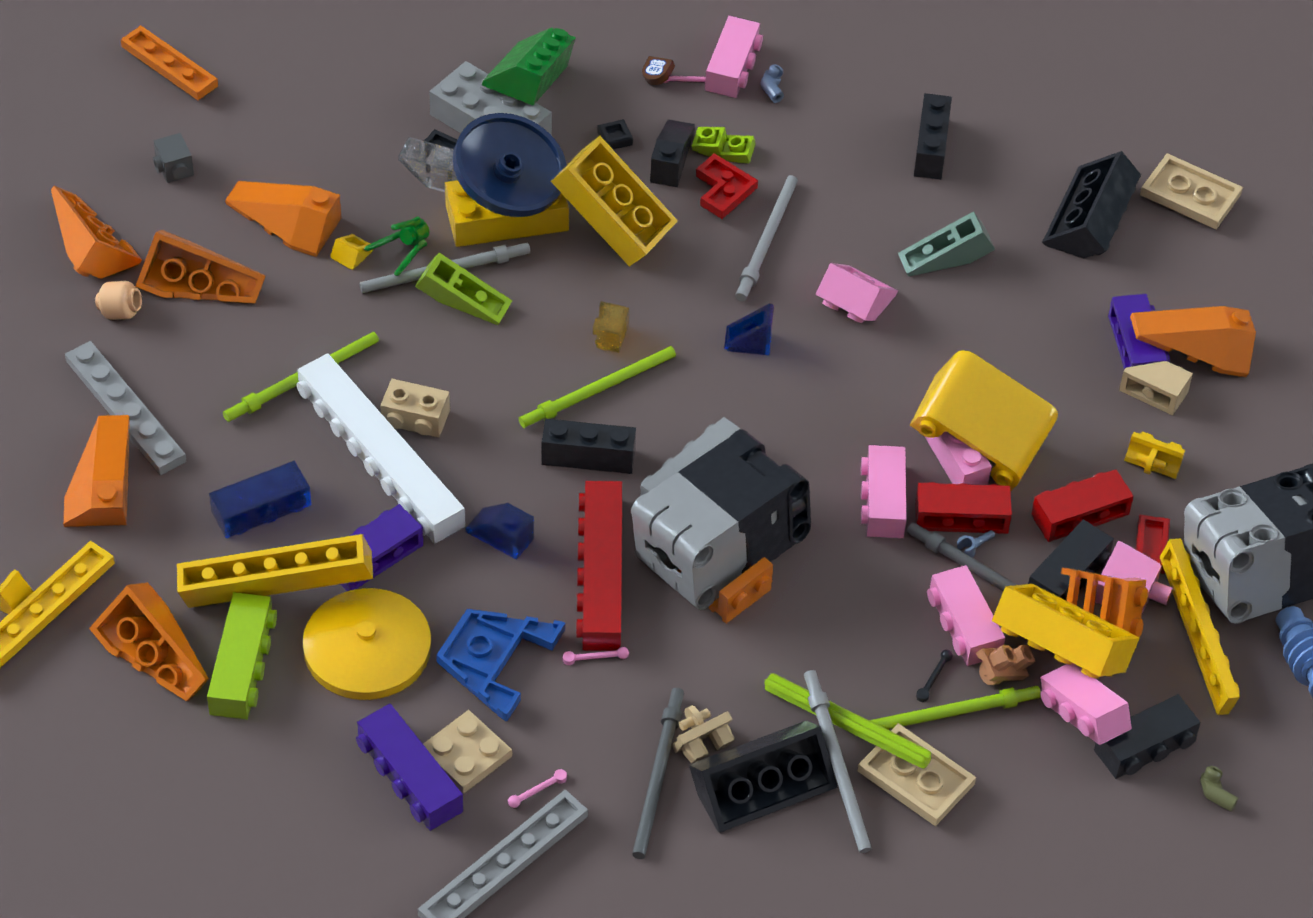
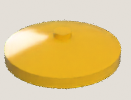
(367, 643)

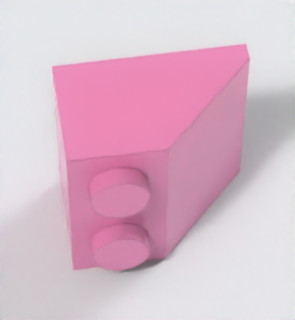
(854, 292)

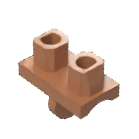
(1004, 663)

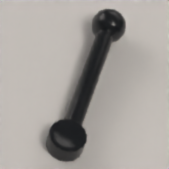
(923, 693)

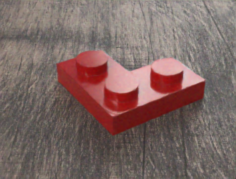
(728, 185)

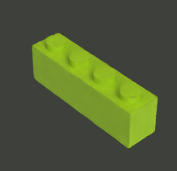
(241, 655)

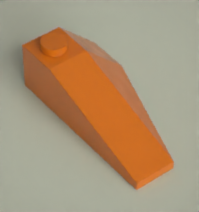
(294, 213)
(89, 240)
(190, 271)
(1211, 334)
(101, 479)
(148, 636)

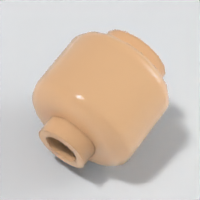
(118, 300)

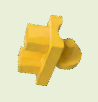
(1154, 454)

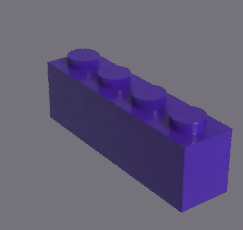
(409, 767)

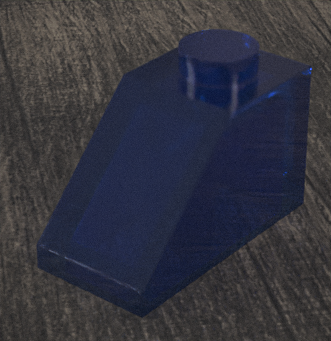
(503, 528)

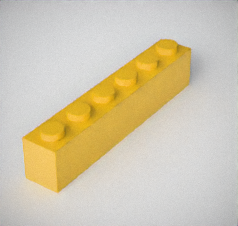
(275, 570)

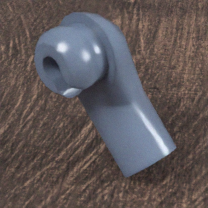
(770, 83)

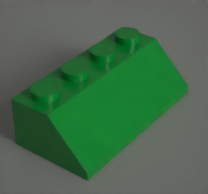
(532, 65)

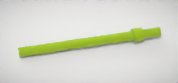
(254, 401)
(550, 408)
(1006, 698)

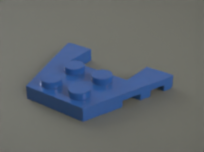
(483, 646)

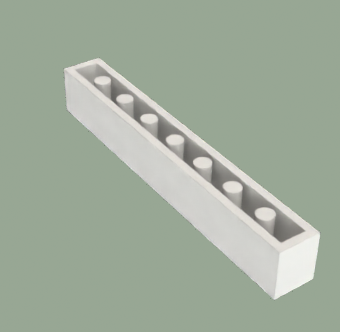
(380, 448)

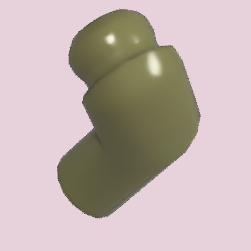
(1213, 789)

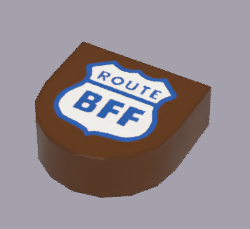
(657, 70)

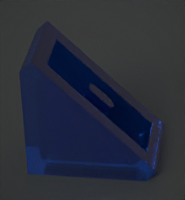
(751, 333)

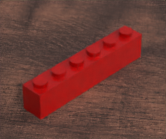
(602, 566)

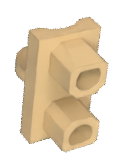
(691, 741)

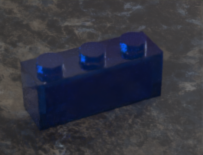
(260, 499)

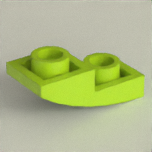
(729, 147)

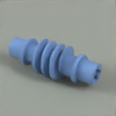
(1297, 638)

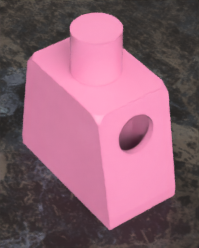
(1130, 563)

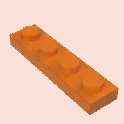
(169, 62)

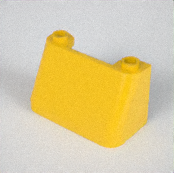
(986, 414)

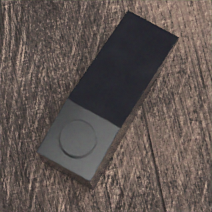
(671, 153)

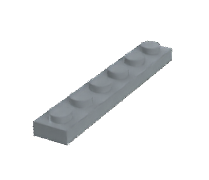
(120, 400)
(506, 859)

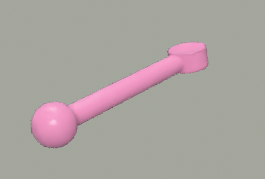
(686, 79)
(569, 657)
(560, 777)

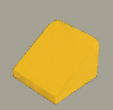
(349, 251)
(13, 591)

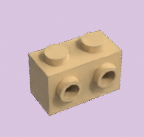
(415, 407)

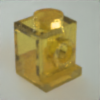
(611, 326)

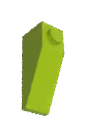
(462, 290)

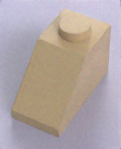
(1157, 384)

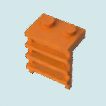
(743, 590)
(1121, 598)

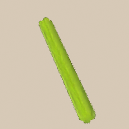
(852, 722)

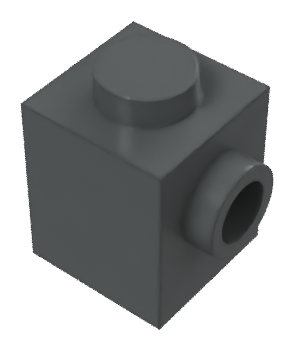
(173, 158)

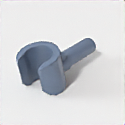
(973, 543)

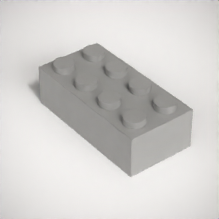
(463, 99)

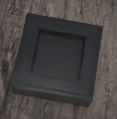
(615, 134)

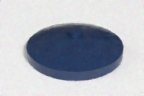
(508, 164)

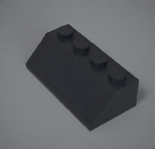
(1093, 206)
(764, 775)

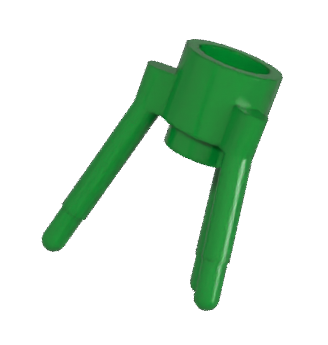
(412, 233)

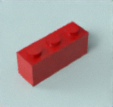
(1092, 499)
(963, 507)

